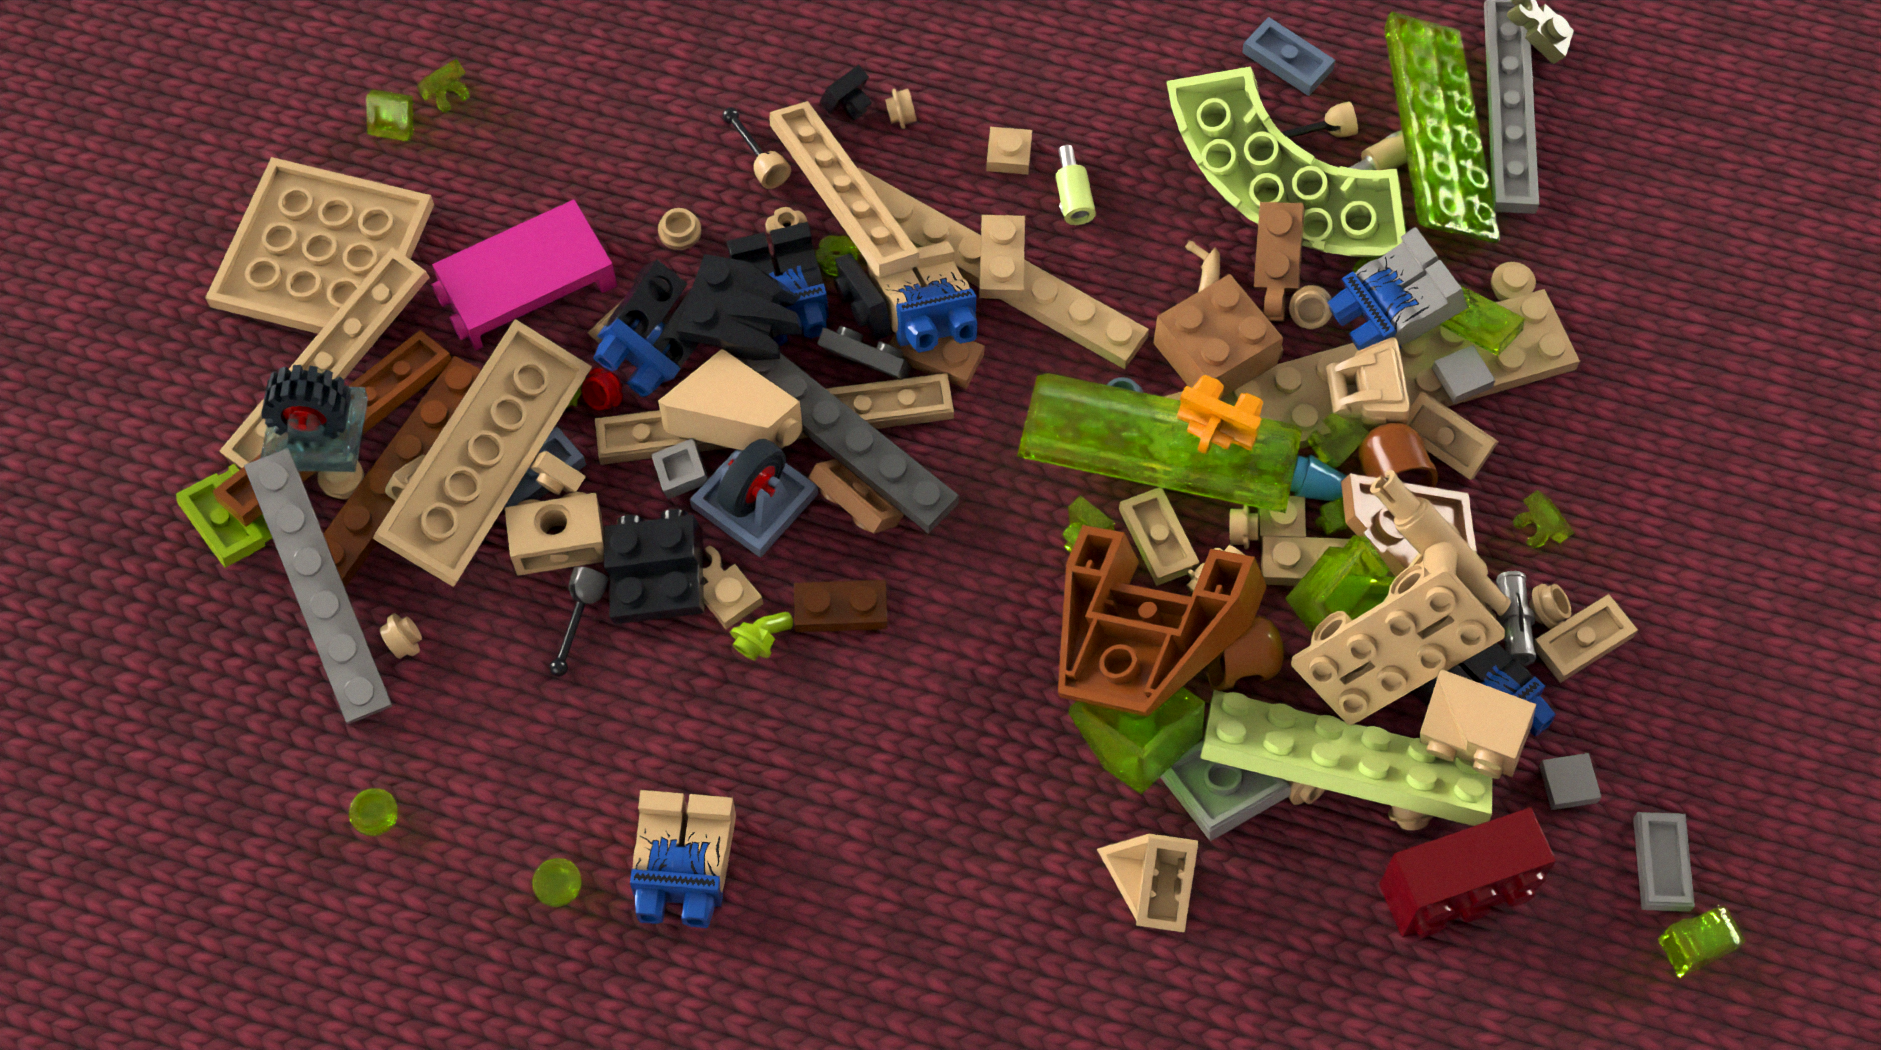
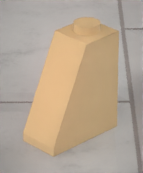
(730, 406)

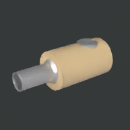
(1384, 155)

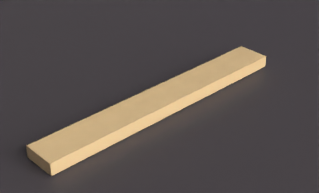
(878, 403)

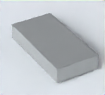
(1663, 861)

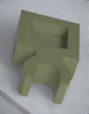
(1544, 28)

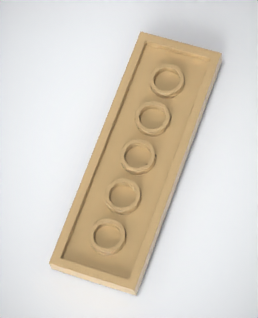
(482, 453)

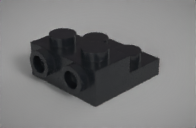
(654, 567)

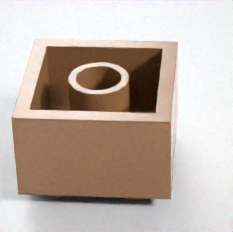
(1218, 336)

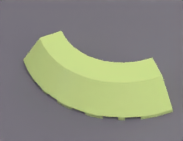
(1255, 163)

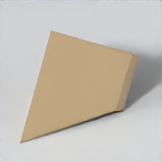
(1154, 878)

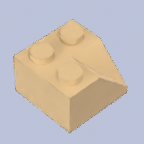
(1476, 725)

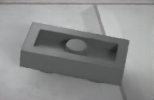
(848, 345)

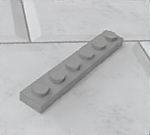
(1510, 112)
(318, 586)

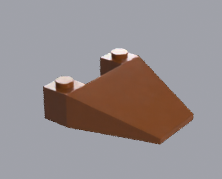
(1141, 644)

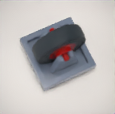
(754, 496)

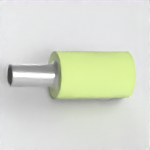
(1074, 189)

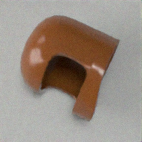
(1395, 449)
(1254, 653)

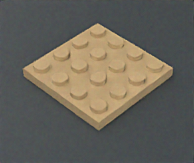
(312, 243)

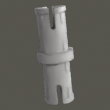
(1517, 618)

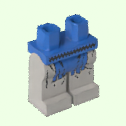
(1398, 294)

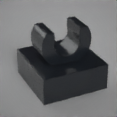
(848, 94)

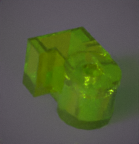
(1701, 940)

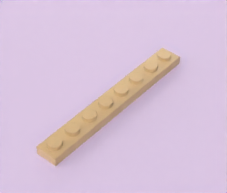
(1044, 295)

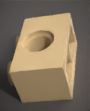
(576, 545)

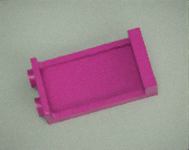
(521, 271)

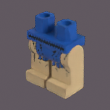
(929, 300)
(680, 873)

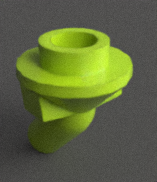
(756, 638)

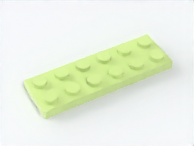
(1343, 758)

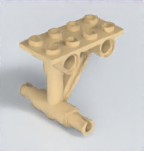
(1427, 623)

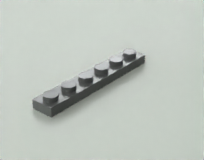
(861, 446)

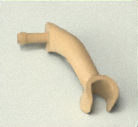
(1211, 264)

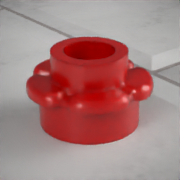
(602, 389)

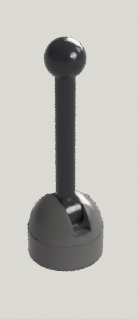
(585, 588)

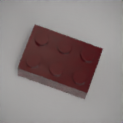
(1467, 873)

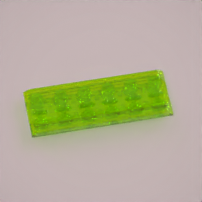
(1440, 128)
(1144, 442)

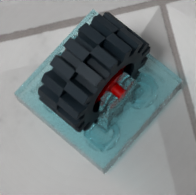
(314, 419)

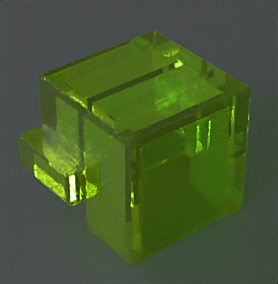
(1341, 580)

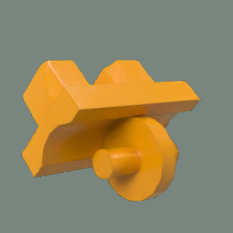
(1216, 420)

